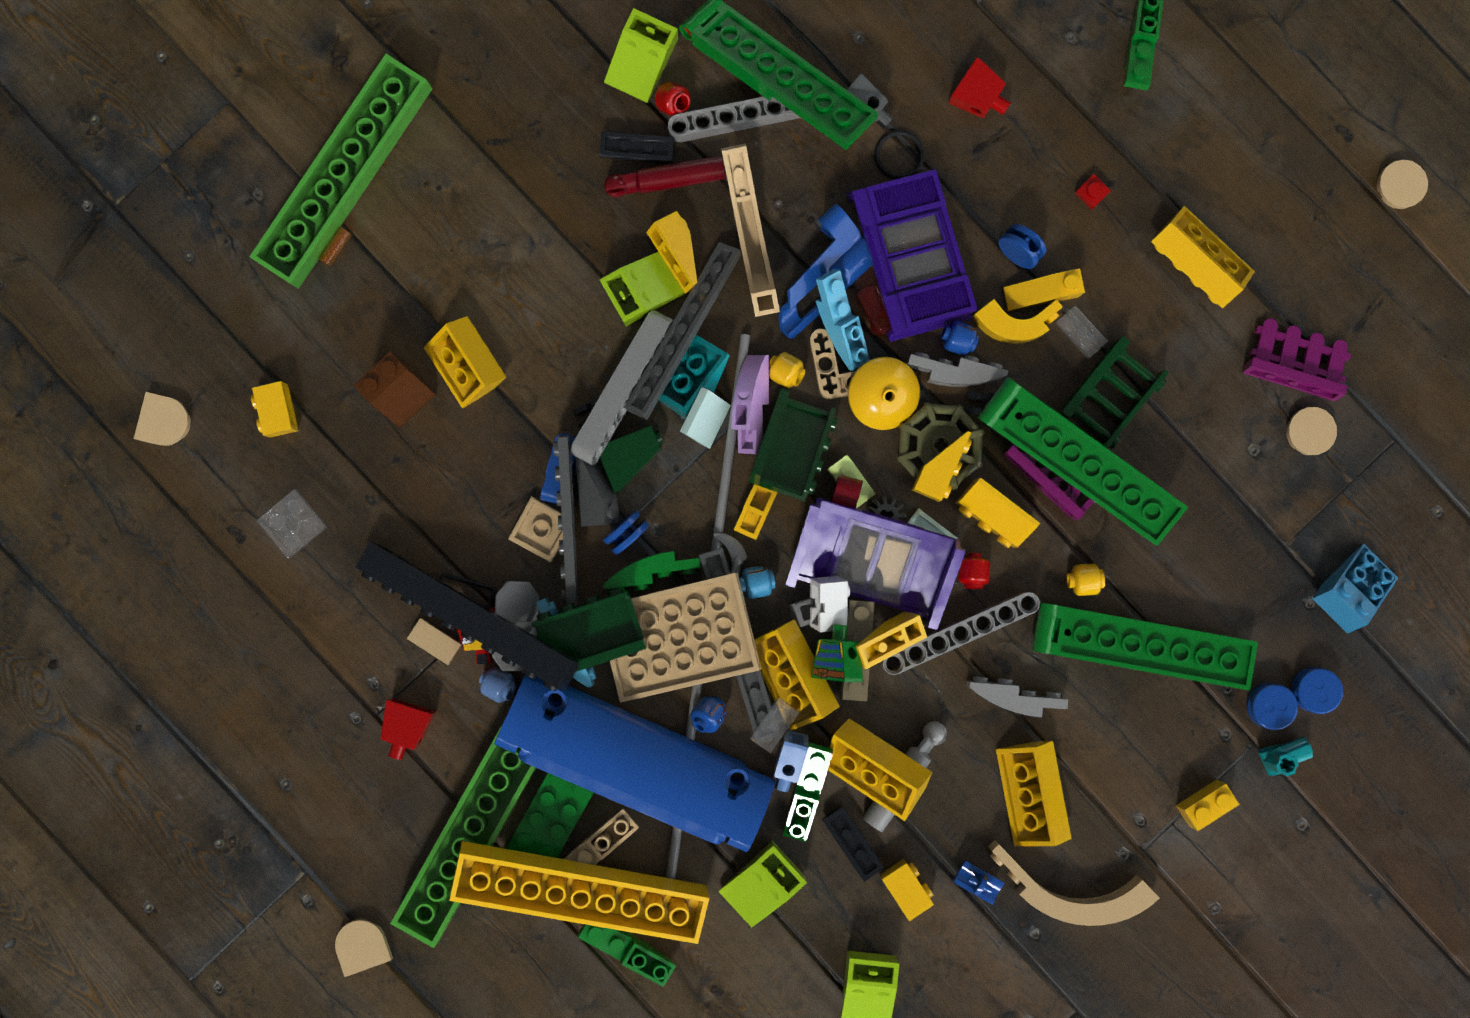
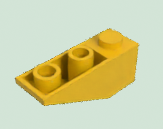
(937, 473)

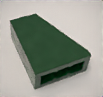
(629, 456)

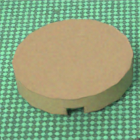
(1402, 184)
(1311, 431)

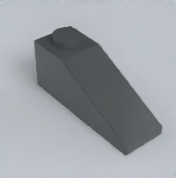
(596, 496)

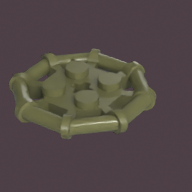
(939, 430)

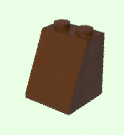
(394, 389)

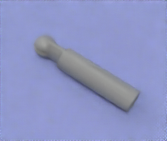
(934, 734)

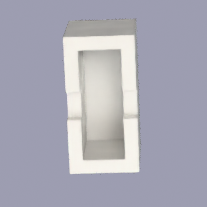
(830, 602)

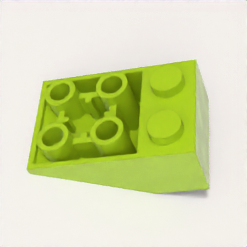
(641, 55)
(641, 287)
(763, 884)
(869, 985)

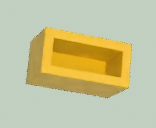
(274, 409)
(1207, 805)
(906, 889)

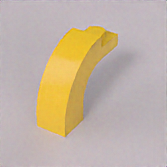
(1004, 328)

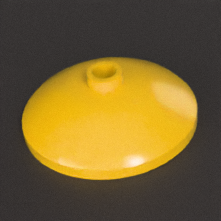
(869, 389)

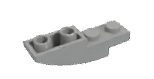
(965, 373)
(1007, 696)

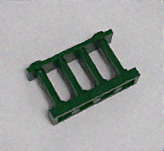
(1104, 371)

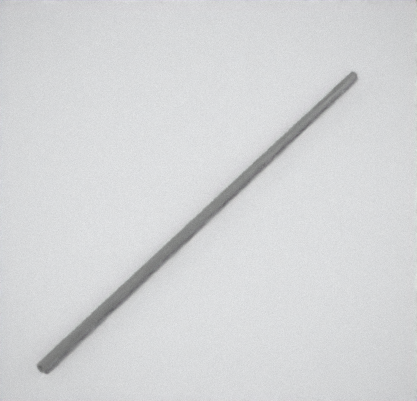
(716, 544)

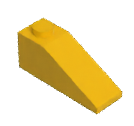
(675, 246)
(1044, 290)
(891, 638)

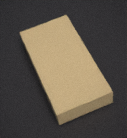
(434, 641)

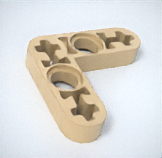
(839, 380)

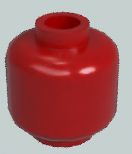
(672, 98)
(974, 571)

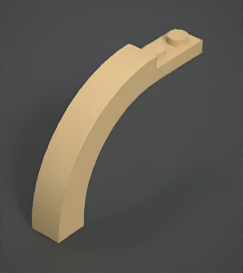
(750, 230)
(1101, 910)

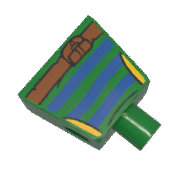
(837, 658)

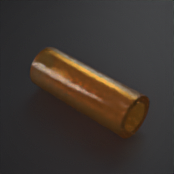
(335, 246)

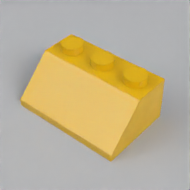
(464, 361)
(996, 513)

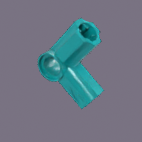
(1285, 758)

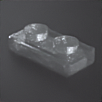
(1081, 332)
(774, 725)

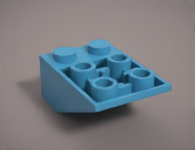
(1356, 589)

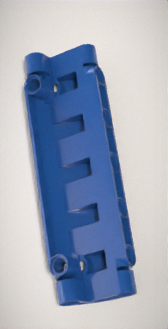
(636, 763)

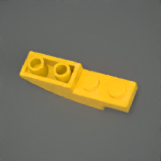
(755, 511)

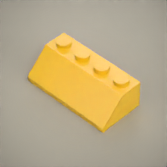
(1203, 257)
(788, 674)
(877, 769)
(1033, 794)

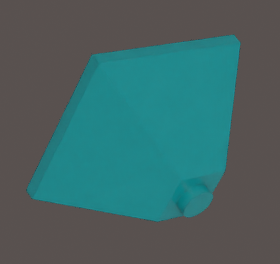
(698, 369)

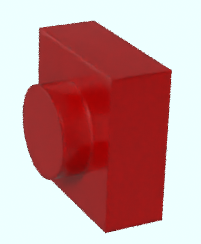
(1092, 191)

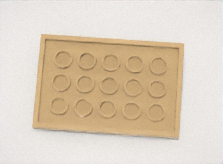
(690, 638)

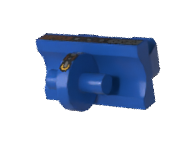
(978, 882)

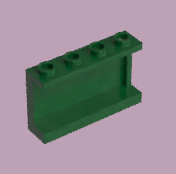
(793, 447)
(594, 630)

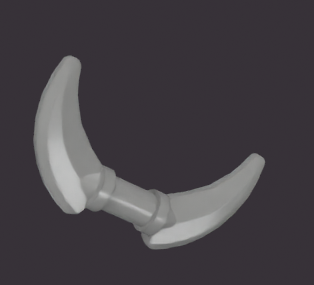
(735, 550)

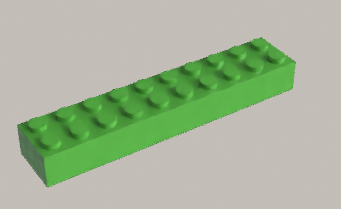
(342, 171)
(476, 820)

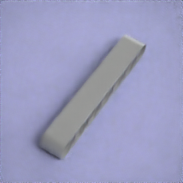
(739, 122)
(610, 405)
(971, 631)

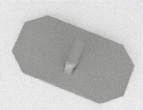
(518, 605)

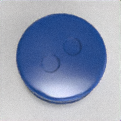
(1022, 246)
(625, 532)
(1317, 690)
(1272, 706)

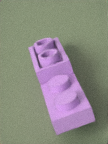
(748, 403)

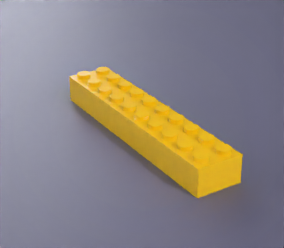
(579, 892)

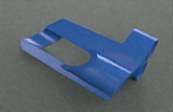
(845, 253)

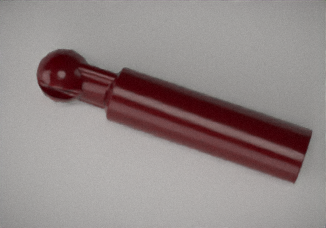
(666, 177)

